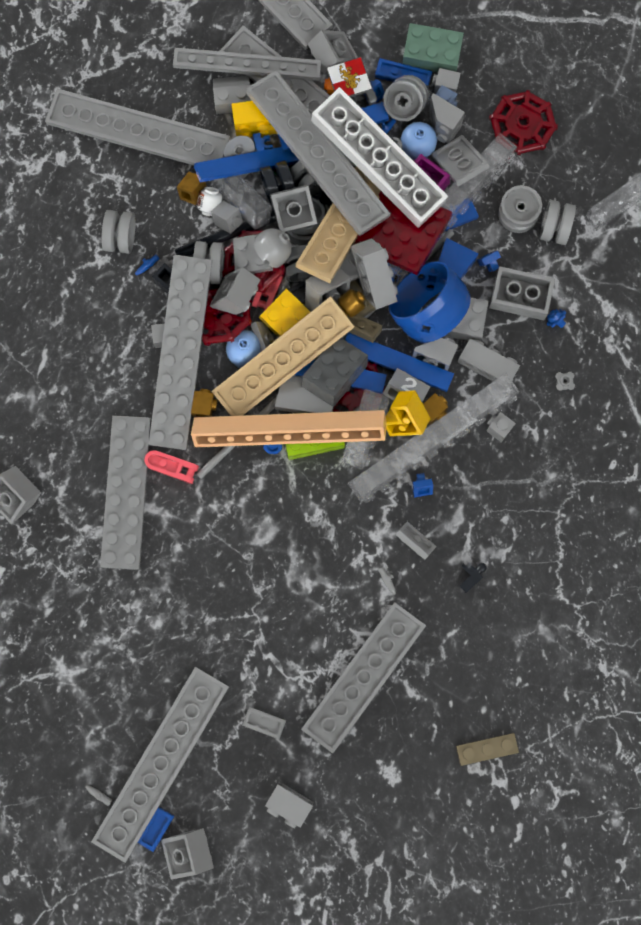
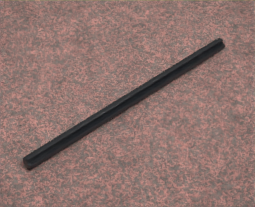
(223, 235)

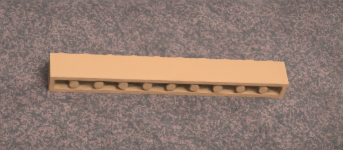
(289, 428)

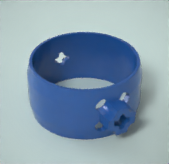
(441, 314)

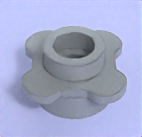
(560, 381)

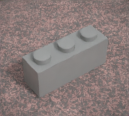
(487, 361)

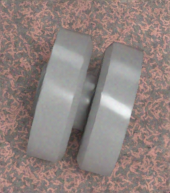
(395, 98)
(520, 209)
(561, 223)
(118, 231)
(216, 254)

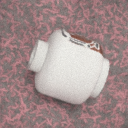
(208, 200)

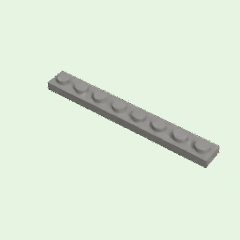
(246, 63)

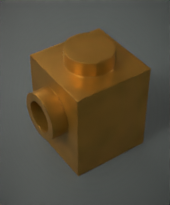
(190, 187)
(203, 403)
(436, 407)

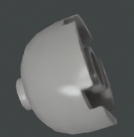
(273, 246)

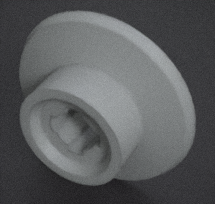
(244, 143)

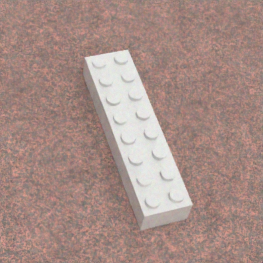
(379, 157)

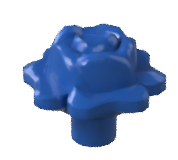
(556, 318)

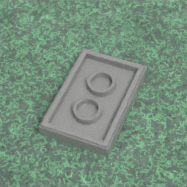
(460, 160)
(296, 399)

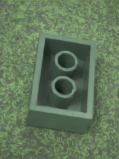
(432, 48)

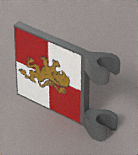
(352, 79)

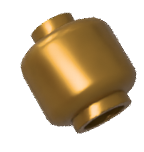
(352, 302)

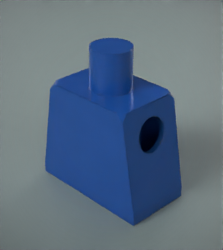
(457, 257)

